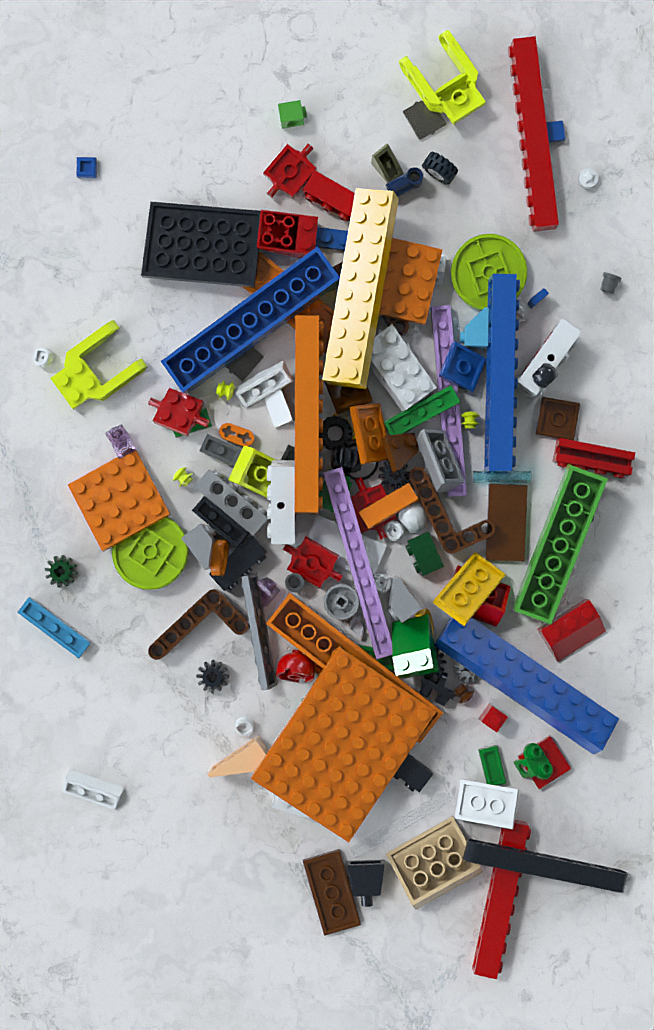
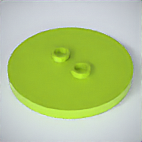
(479, 260)
(152, 556)

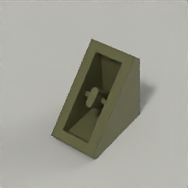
(386, 164)

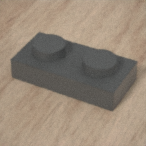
(220, 450)

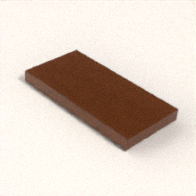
(508, 511)
(331, 892)

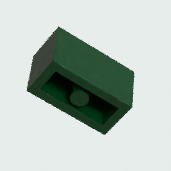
(424, 554)

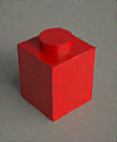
(493, 718)

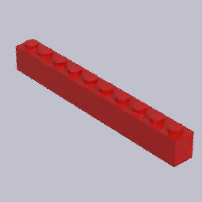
(533, 133)

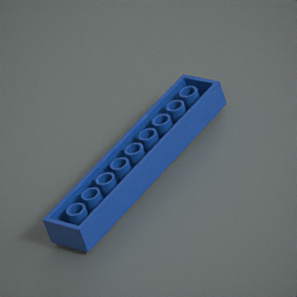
(251, 321)
(500, 373)
(528, 683)

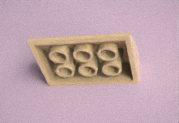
(433, 863)

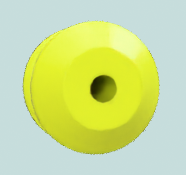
(225, 390)
(470, 420)
(183, 477)

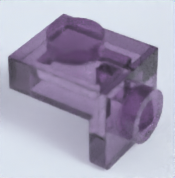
(120, 441)
(268, 590)

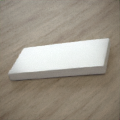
(328, 534)

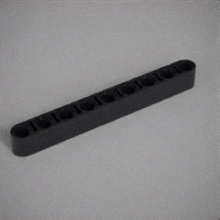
(545, 865)

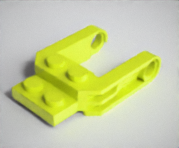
(458, 96)
(77, 379)

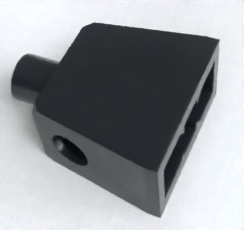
(366, 879)

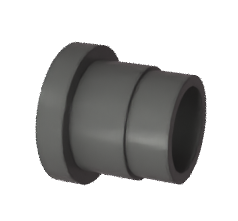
(609, 282)
(291, 589)

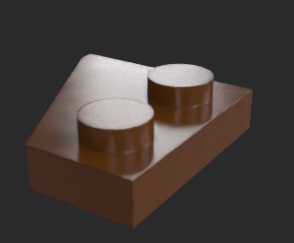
(400, 449)

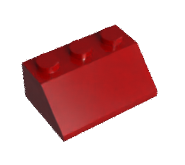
(494, 606)
(572, 629)

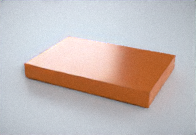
(368, 431)

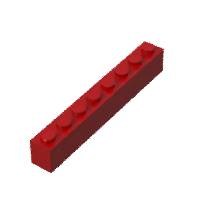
(499, 907)

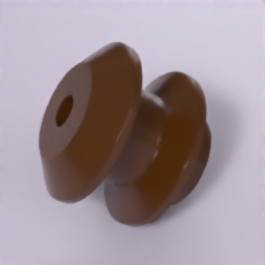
(464, 694)

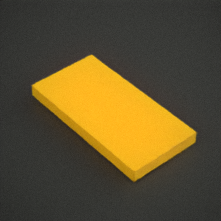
(469, 588)

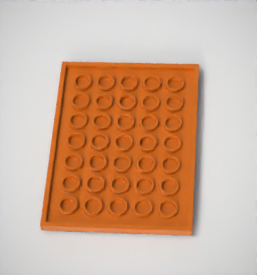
(343, 744)

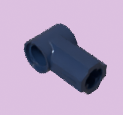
(403, 183)

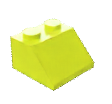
(251, 471)

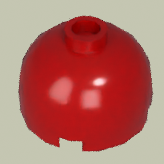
(295, 667)

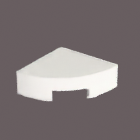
(355, 627)

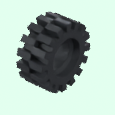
(346, 429)

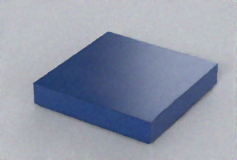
(462, 367)

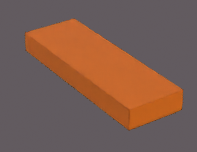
(388, 506)

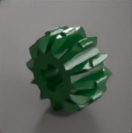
(58, 564)

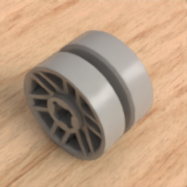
(341, 611)

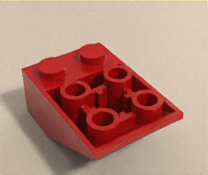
(287, 233)

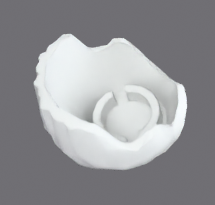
(413, 517)

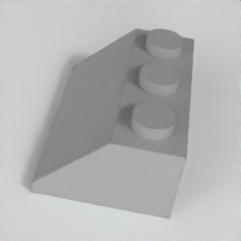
(439, 459)
(201, 543)
(401, 601)

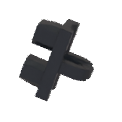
(444, 693)

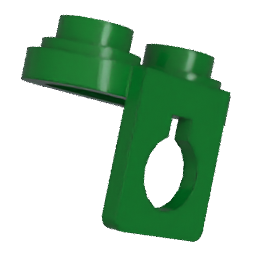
(536, 762)

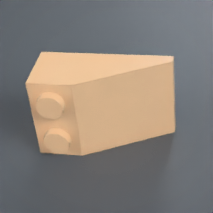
(242, 760)

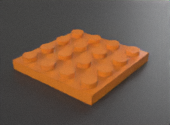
(409, 281)
(118, 500)

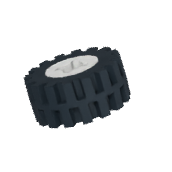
(440, 168)

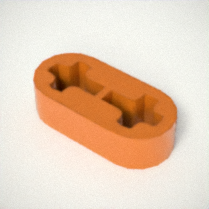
(235, 439)
(219, 557)

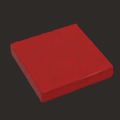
(556, 759)

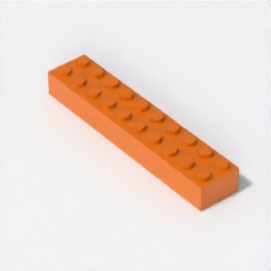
(307, 412)
(320, 640)

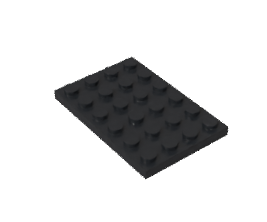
(201, 244)

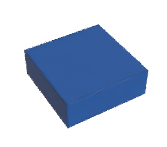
(555, 131)
(86, 167)
(537, 298)

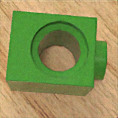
(292, 114)

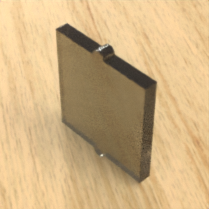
(422, 120)
(245, 363)

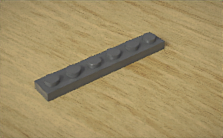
(259, 631)

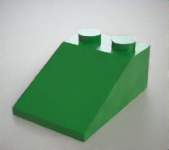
(413, 647)

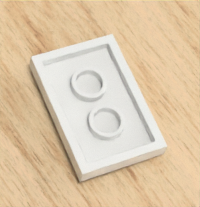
(487, 804)

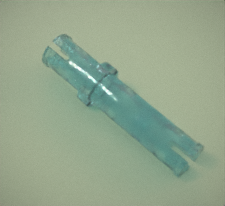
(502, 476)

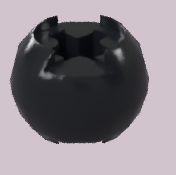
(544, 375)

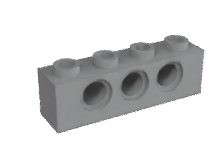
(206, 485)

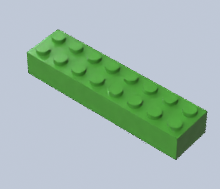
(559, 543)

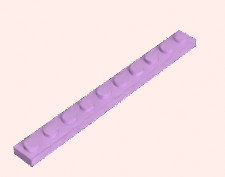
(451, 418)
(358, 562)

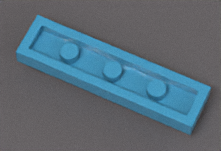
(54, 627)

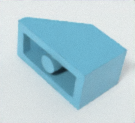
(476, 331)

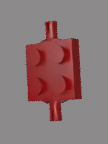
(289, 171)
(178, 412)
(365, 498)
(313, 562)

